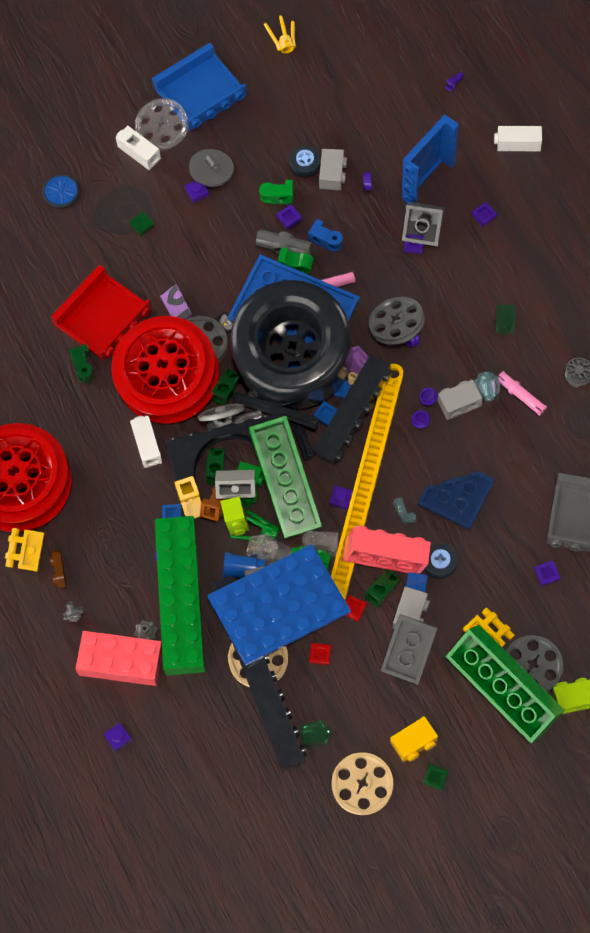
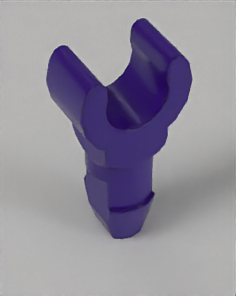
(453, 81)

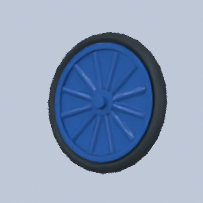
(61, 191)

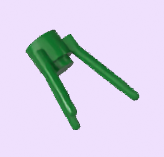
(267, 527)

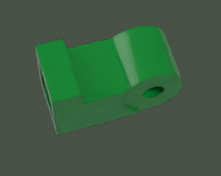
(277, 193)
(301, 262)

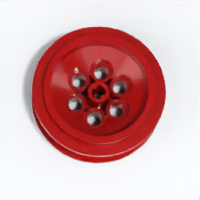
(166, 401)
(44, 493)

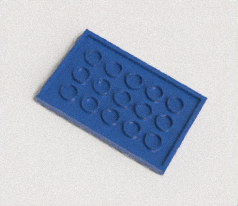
(270, 271)
(278, 604)

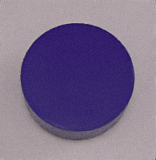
(367, 181)

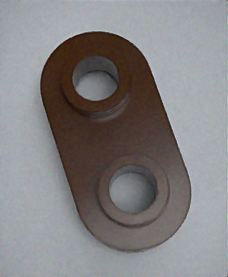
(58, 577)

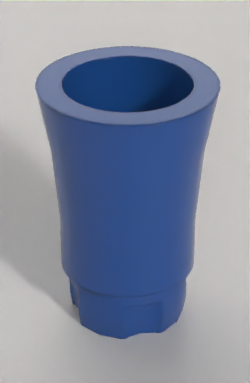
(236, 564)

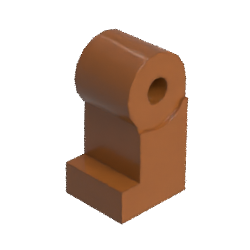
(212, 508)

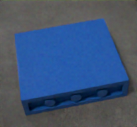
(200, 86)
(434, 148)

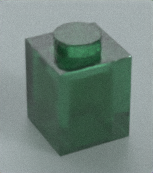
(505, 319)
(315, 734)

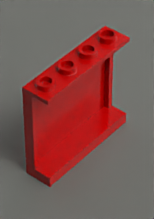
(100, 313)

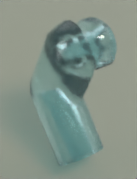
(402, 512)

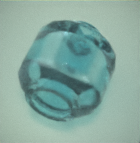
(487, 385)

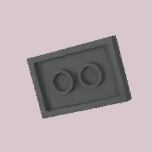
(409, 649)

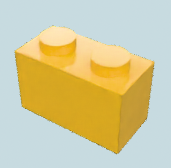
(414, 740)

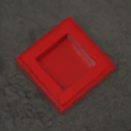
(356, 606)
(320, 654)

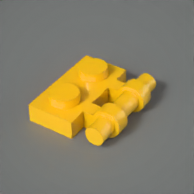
(30, 551)
(491, 617)

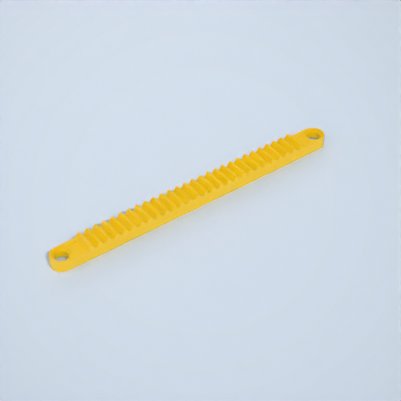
(367, 475)

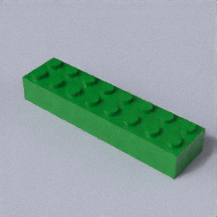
(179, 596)

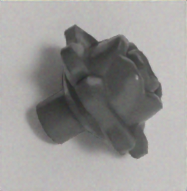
(73, 612)
(146, 630)

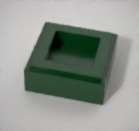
(141, 223)
(435, 777)

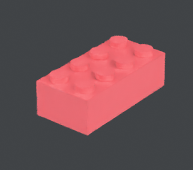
(386, 550)
(119, 658)

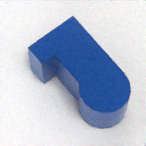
(324, 237)

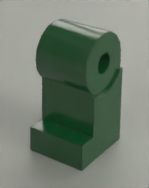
(83, 369)
(226, 387)
(215, 463)
(382, 588)

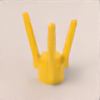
(286, 43)

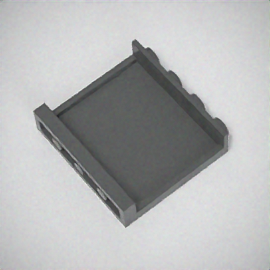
(570, 514)

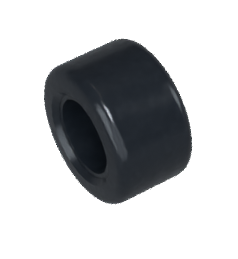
(269, 313)

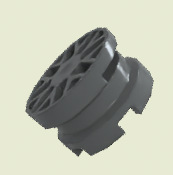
(578, 372)

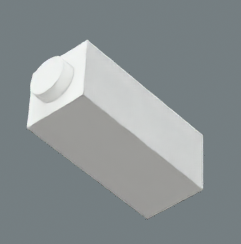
(518, 138)
(138, 147)
(146, 441)

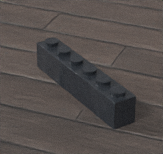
(352, 410)

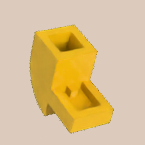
(189, 496)

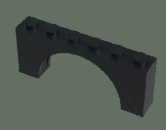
(188, 450)

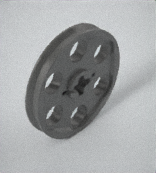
(401, 318)
(217, 332)
(542, 664)

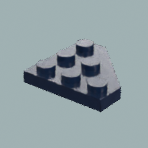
(458, 498)

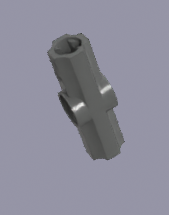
(283, 239)

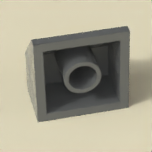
(423, 220)

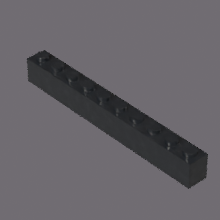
(270, 705)

